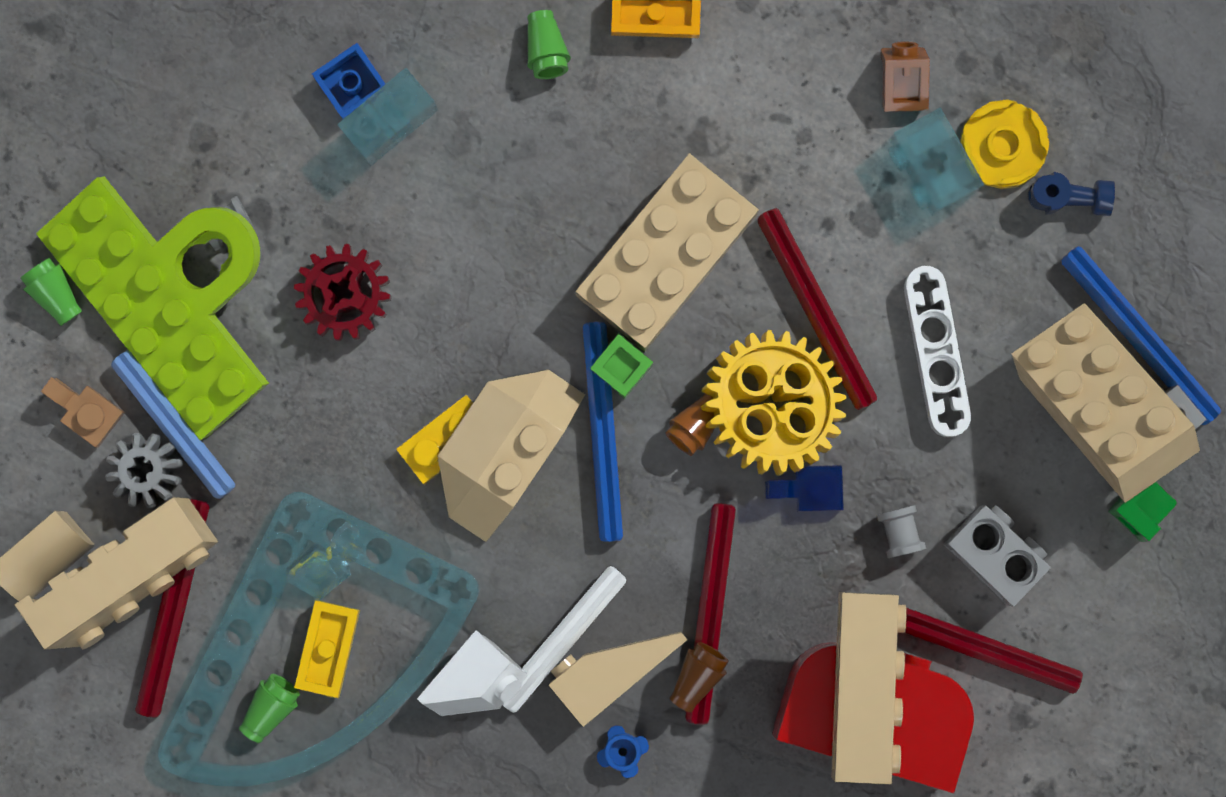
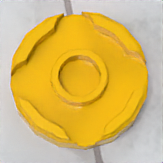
(1005, 143)

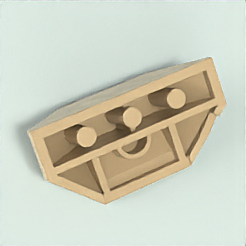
(503, 446)

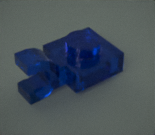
(815, 488)

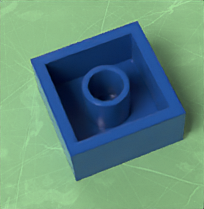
(348, 80)

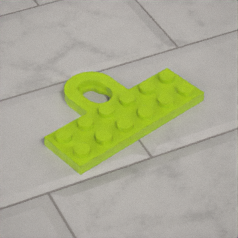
(154, 307)

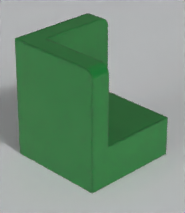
(1144, 511)

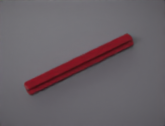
(817, 308)
(713, 592)
(166, 637)
(993, 651)

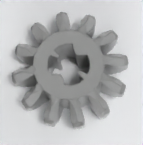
(155, 480)

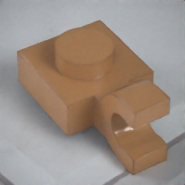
(87, 414)

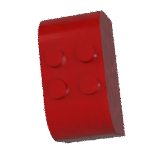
(933, 726)

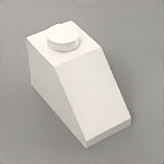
(474, 679)

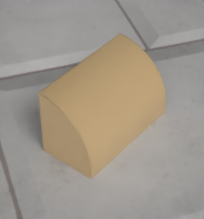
(42, 555)

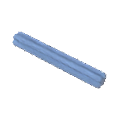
(173, 425)

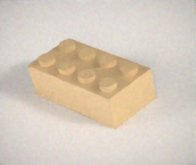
(667, 252)
(1106, 402)

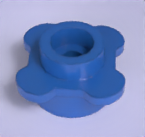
(635, 748)

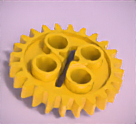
(768, 364)

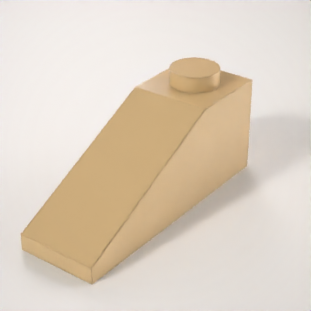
(604, 675)

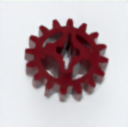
(326, 283)

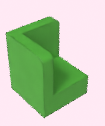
(622, 366)

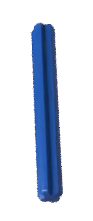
(1137, 330)
(602, 437)

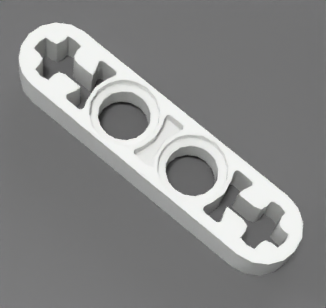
(931, 352)

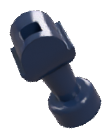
(1054, 192)

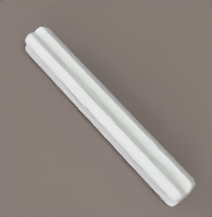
(567, 634)

